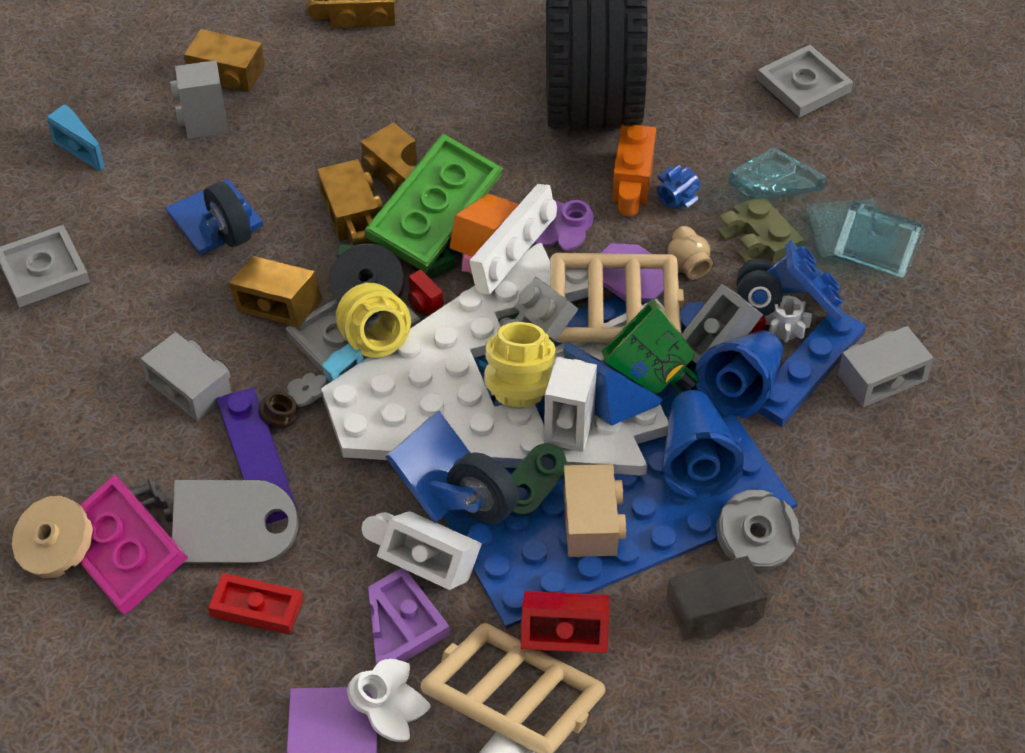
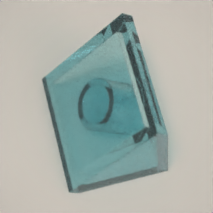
(879, 239)

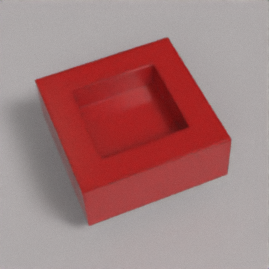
(424, 294)

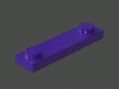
(253, 442)

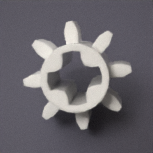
(789, 319)

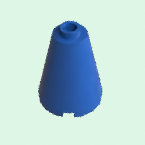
(739, 373)
(699, 448)

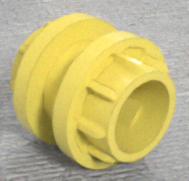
(387, 333)
(519, 364)

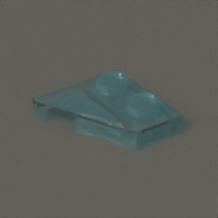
(775, 175)

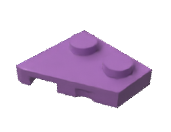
(403, 618)

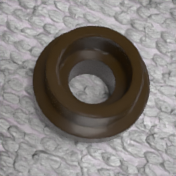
(278, 409)

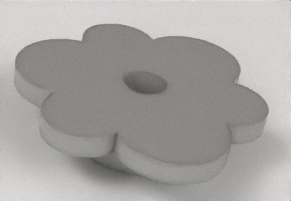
(307, 389)

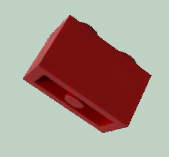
(565, 622)

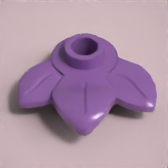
(568, 226)

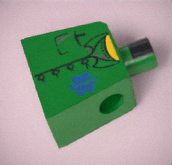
(652, 352)

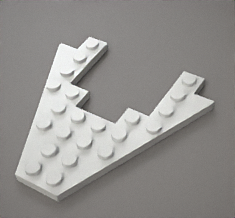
(436, 371)

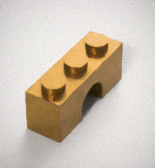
(389, 156)

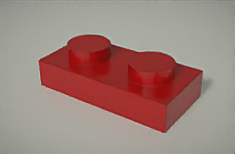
(256, 603)

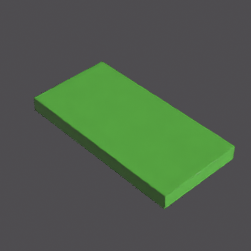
(422, 210)

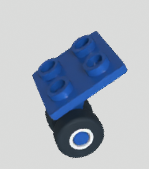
(764, 283)

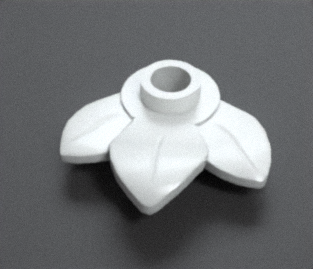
(393, 700)

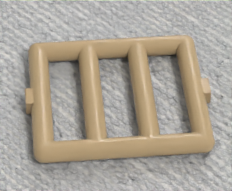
(632, 264)
(511, 723)

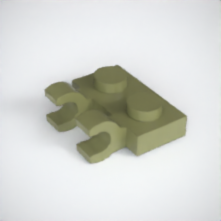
(765, 230)

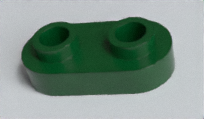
(537, 479)

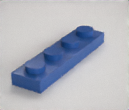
(810, 366)

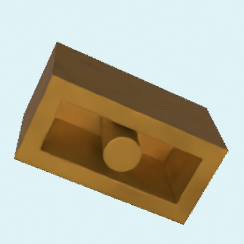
(237, 58)
(275, 291)

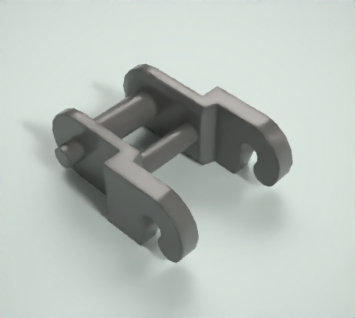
(158, 498)

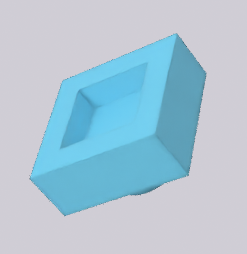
(341, 361)

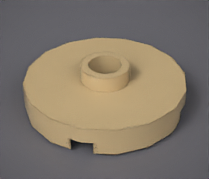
(63, 548)

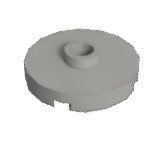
(767, 514)

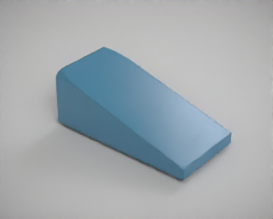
(74, 137)

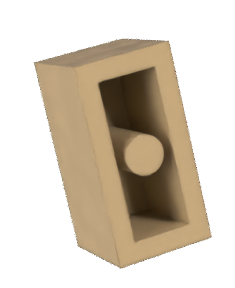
(591, 510)

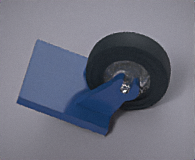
(215, 217)
(450, 477)

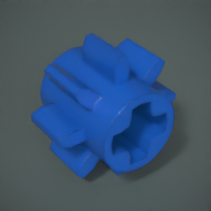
(677, 187)

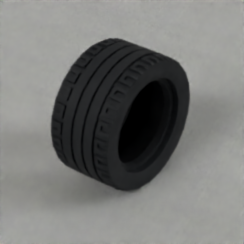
(596, 63)

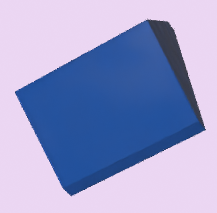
(616, 394)

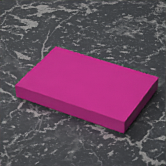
(127, 546)

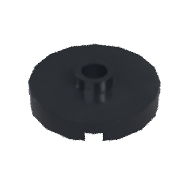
(366, 260)

